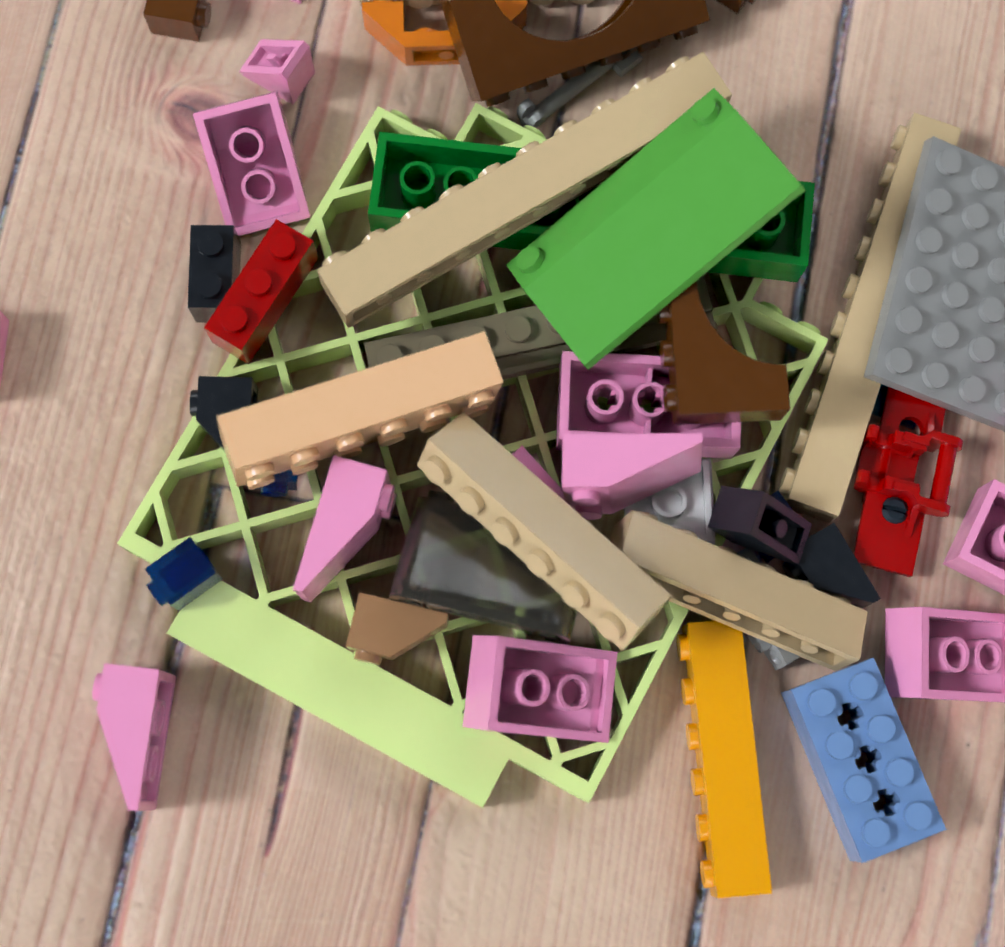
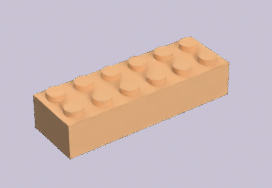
(359, 410)

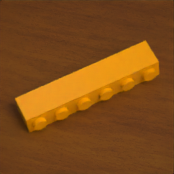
(725, 760)

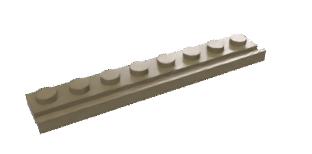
(518, 338)

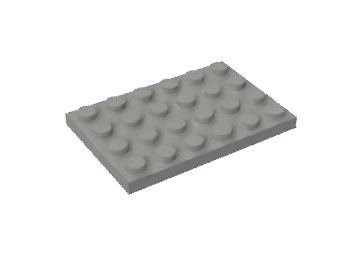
(946, 289)

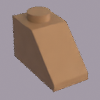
(390, 628)

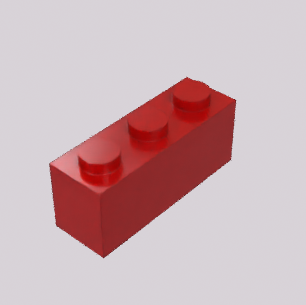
(262, 291)

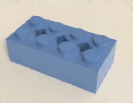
(890, 768)

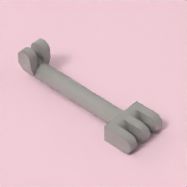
(536, 115)

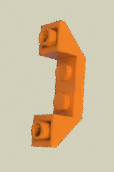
(424, 45)

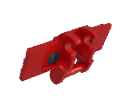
(886, 474)

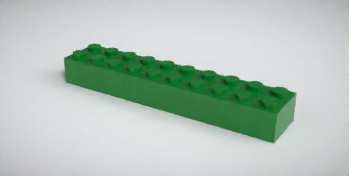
(419, 169)

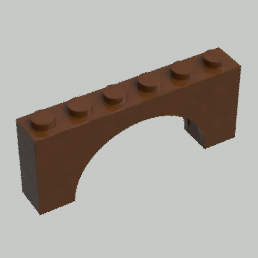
(503, 57)
(711, 377)

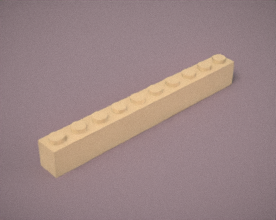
(512, 193)
(845, 397)

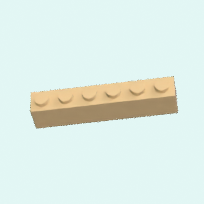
(542, 530)
(743, 592)

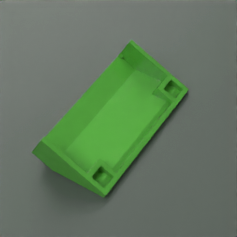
(654, 227)

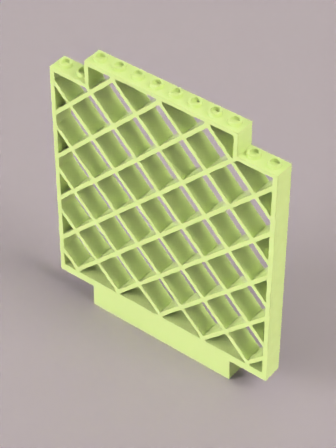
(324, 675)

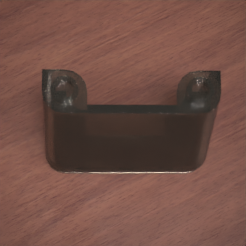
(466, 572)

